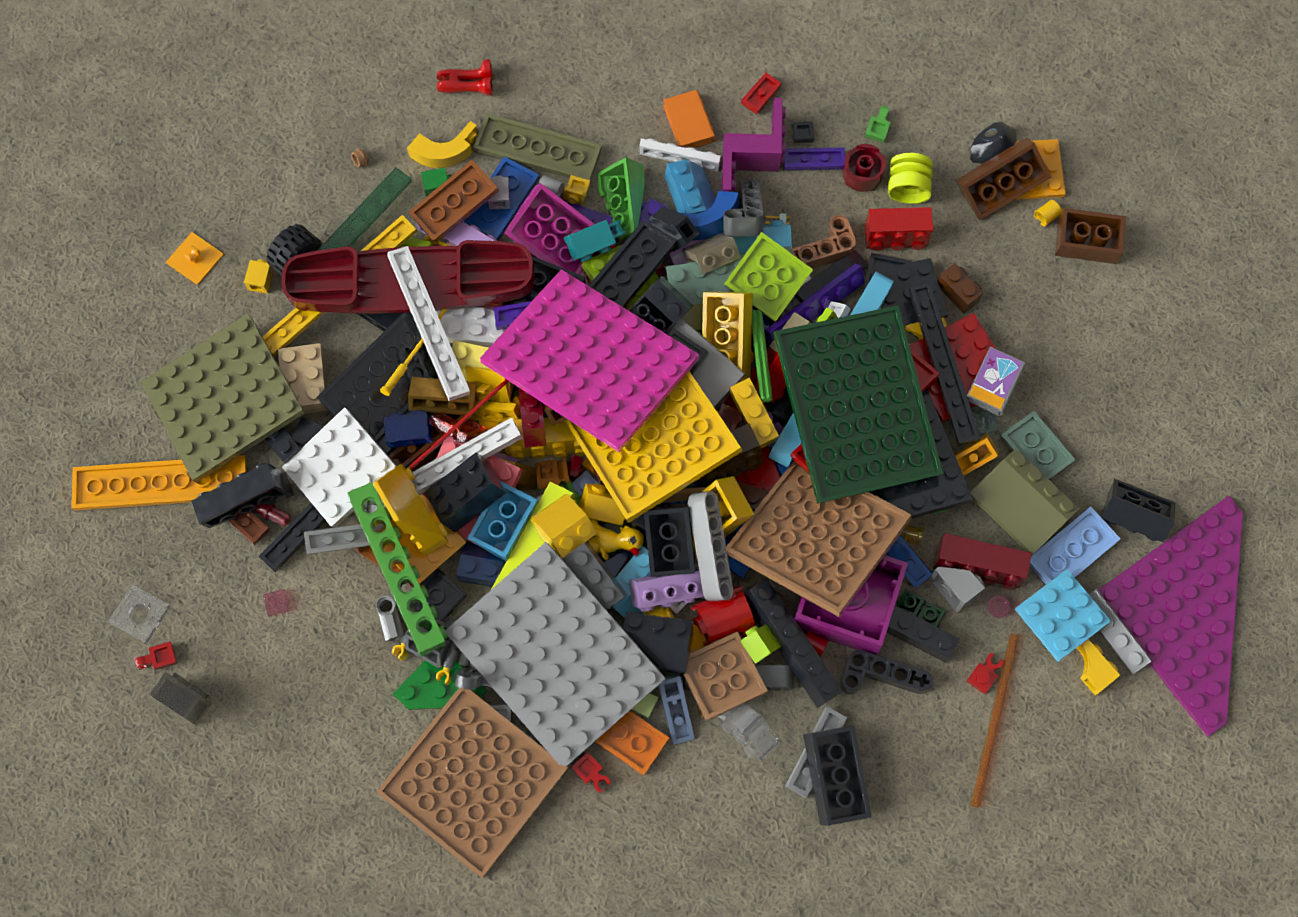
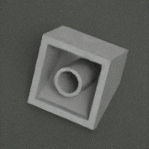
(957, 586)

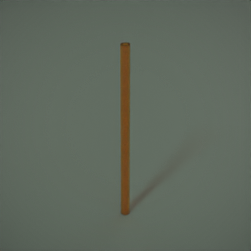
(994, 721)

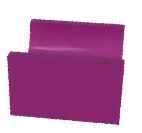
(867, 615)

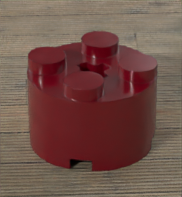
(864, 168)

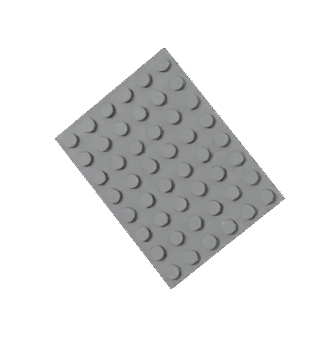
(554, 654)

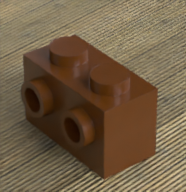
(960, 288)

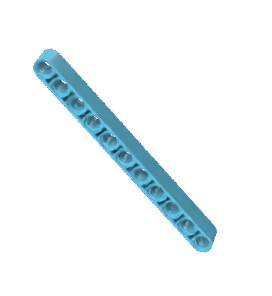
(870, 300)

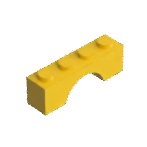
(1097, 670)

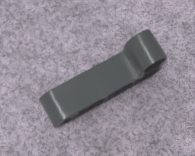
(750, 218)

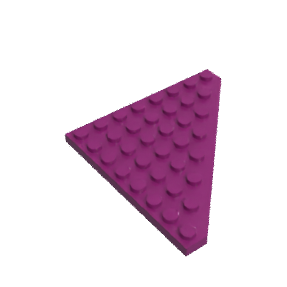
(1183, 610)

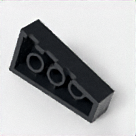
(241, 495)

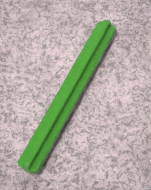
(761, 356)

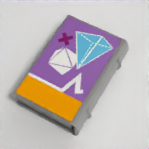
(995, 381)

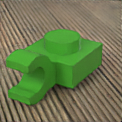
(878, 126)

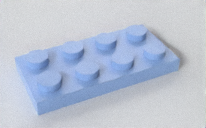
(1074, 547)

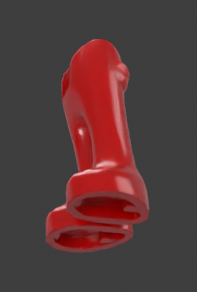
(452, 79)

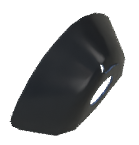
(985, 147)

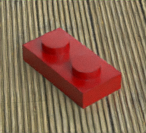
(761, 93)

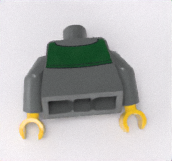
(441, 657)

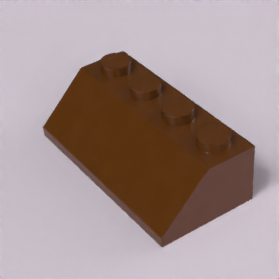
(1003, 178)

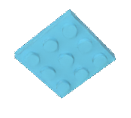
(1062, 615)

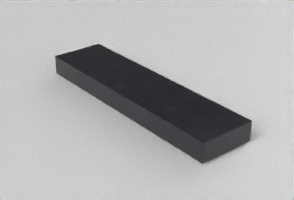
(829, 274)

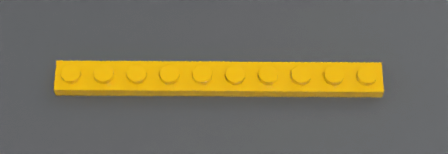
(299, 320)

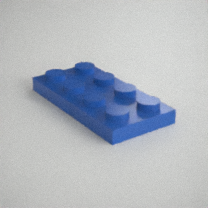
(521, 183)

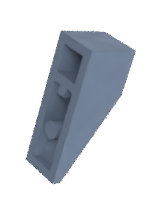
(675, 708)

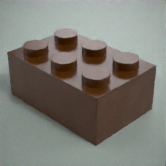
(1090, 236)

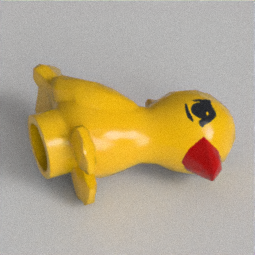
(609, 541)

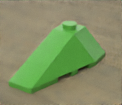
(623, 191)

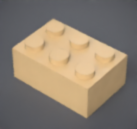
(305, 373)

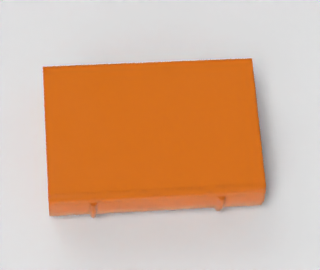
(689, 120)

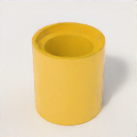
(1048, 212)

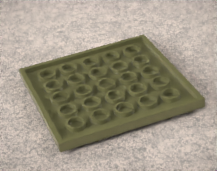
(222, 398)

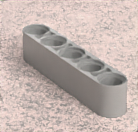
(710, 546)

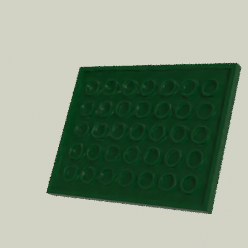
(857, 404)

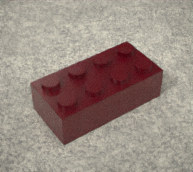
(987, 560)

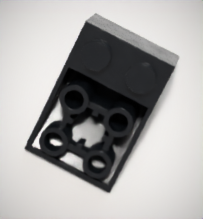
(662, 305)

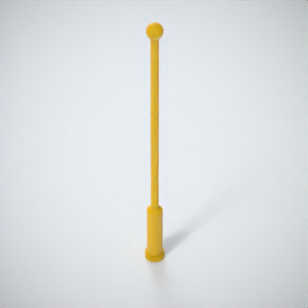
(387, 388)

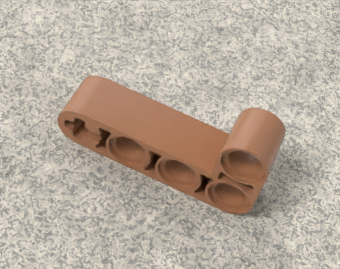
(832, 244)

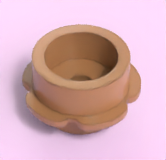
(360, 157)

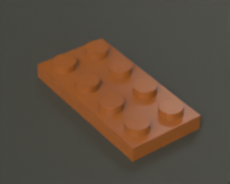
(453, 201)

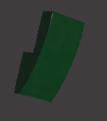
(920, 608)

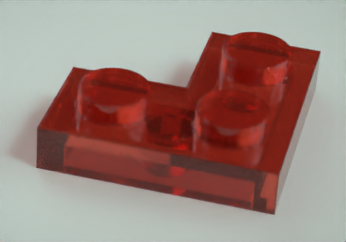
(463, 434)

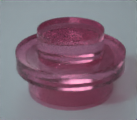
(998, 606)

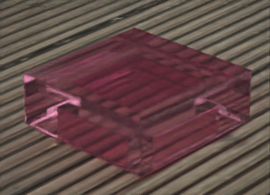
(276, 602)

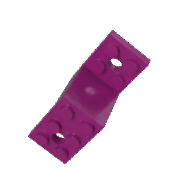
(754, 151)

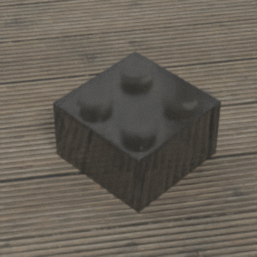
(178, 696)

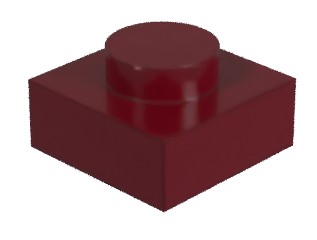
(574, 467)

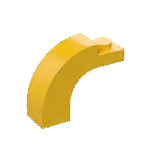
(443, 154)

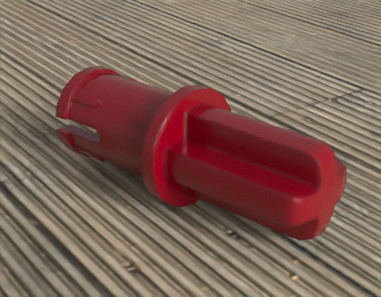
(274, 514)

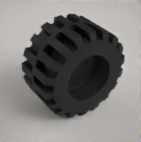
(291, 242)

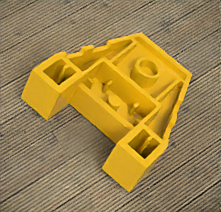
(409, 510)

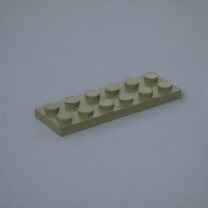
(537, 147)

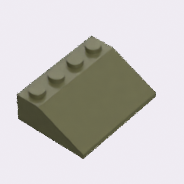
(1023, 501)

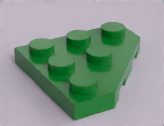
(424, 691)

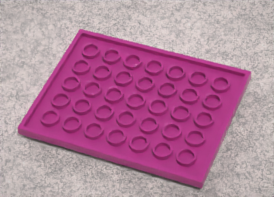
(590, 360)

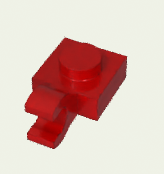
(160, 657)

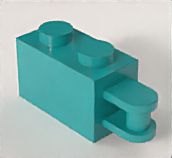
(593, 239)

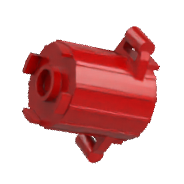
(723, 617)

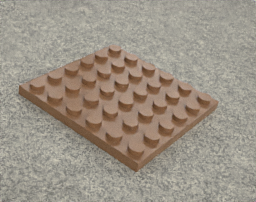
(814, 547)
(472, 781)

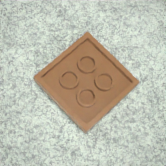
(723, 677)

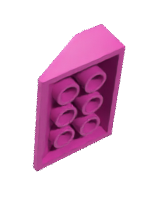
(542, 226)

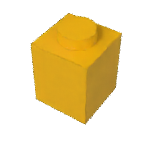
(258, 276)

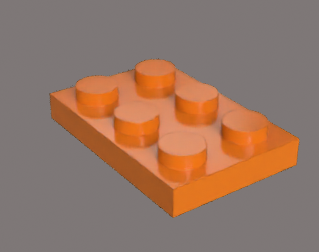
(633, 742)

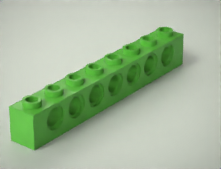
(424, 642)

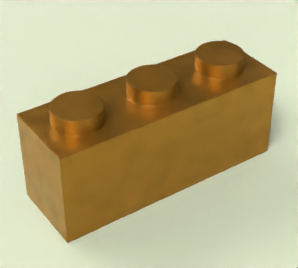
(429, 396)

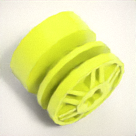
(910, 178)

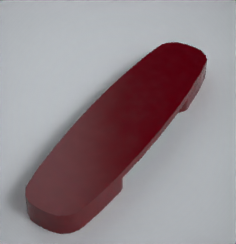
(366, 283)

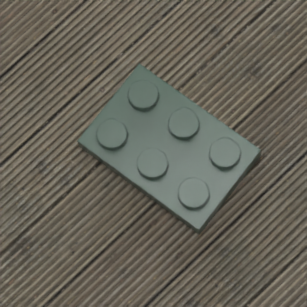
(1038, 445)

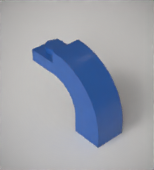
(711, 221)

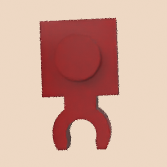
(983, 676)
(588, 769)

